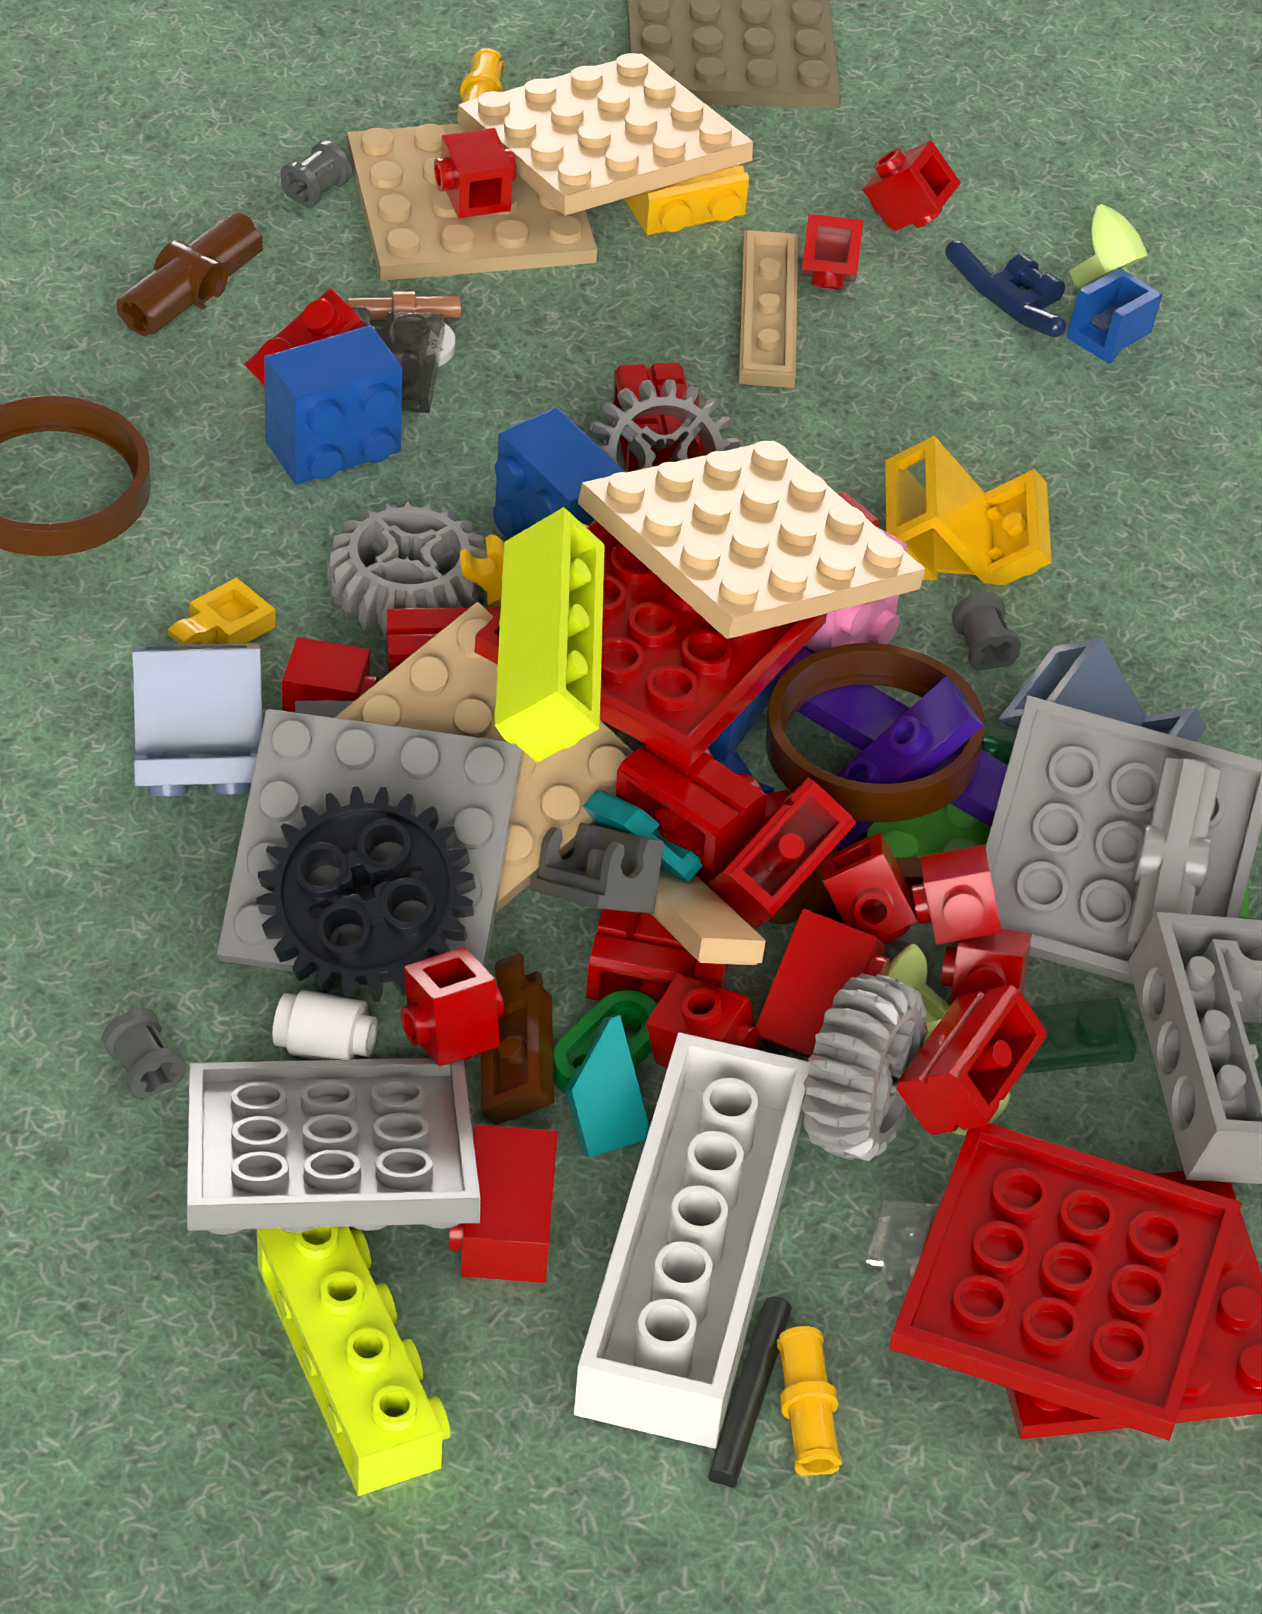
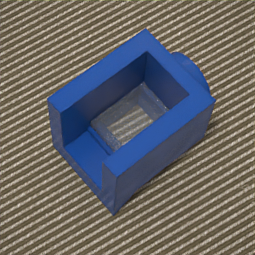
(1113, 314)

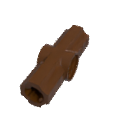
(189, 274)

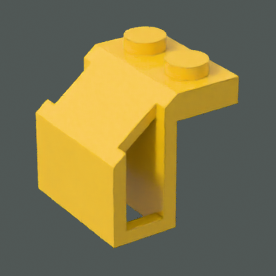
(962, 527)

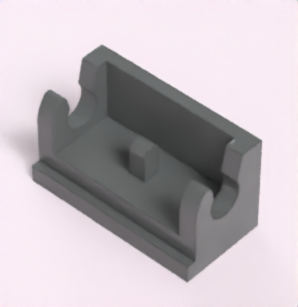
(604, 872)

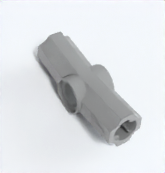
(1174, 845)

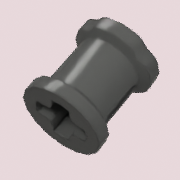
(316, 174)
(983, 624)
(143, 1053)

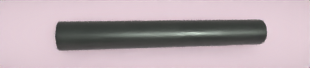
(750, 1393)

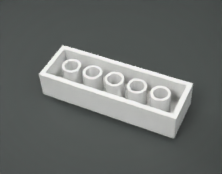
(693, 1242)

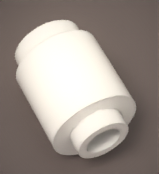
(324, 1026)

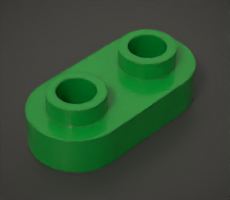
(573, 1047)

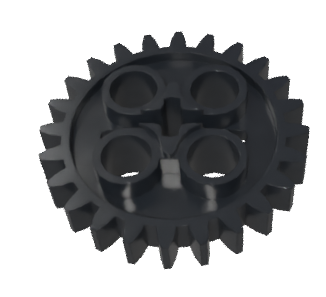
(345, 840)

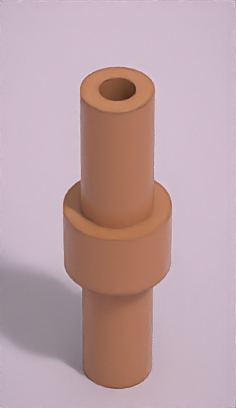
(407, 302)

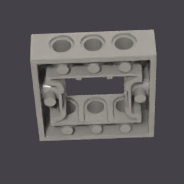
(1194, 992)

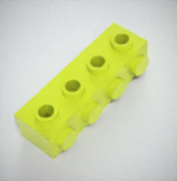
(550, 636)
(353, 1354)

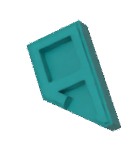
(623, 816)
(606, 1094)

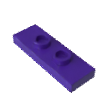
(914, 743)

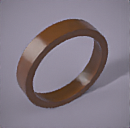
(91, 420)
(869, 665)

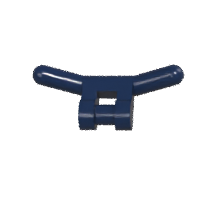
(1004, 290)

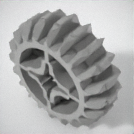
(695, 422)
(409, 556)
(856, 1066)

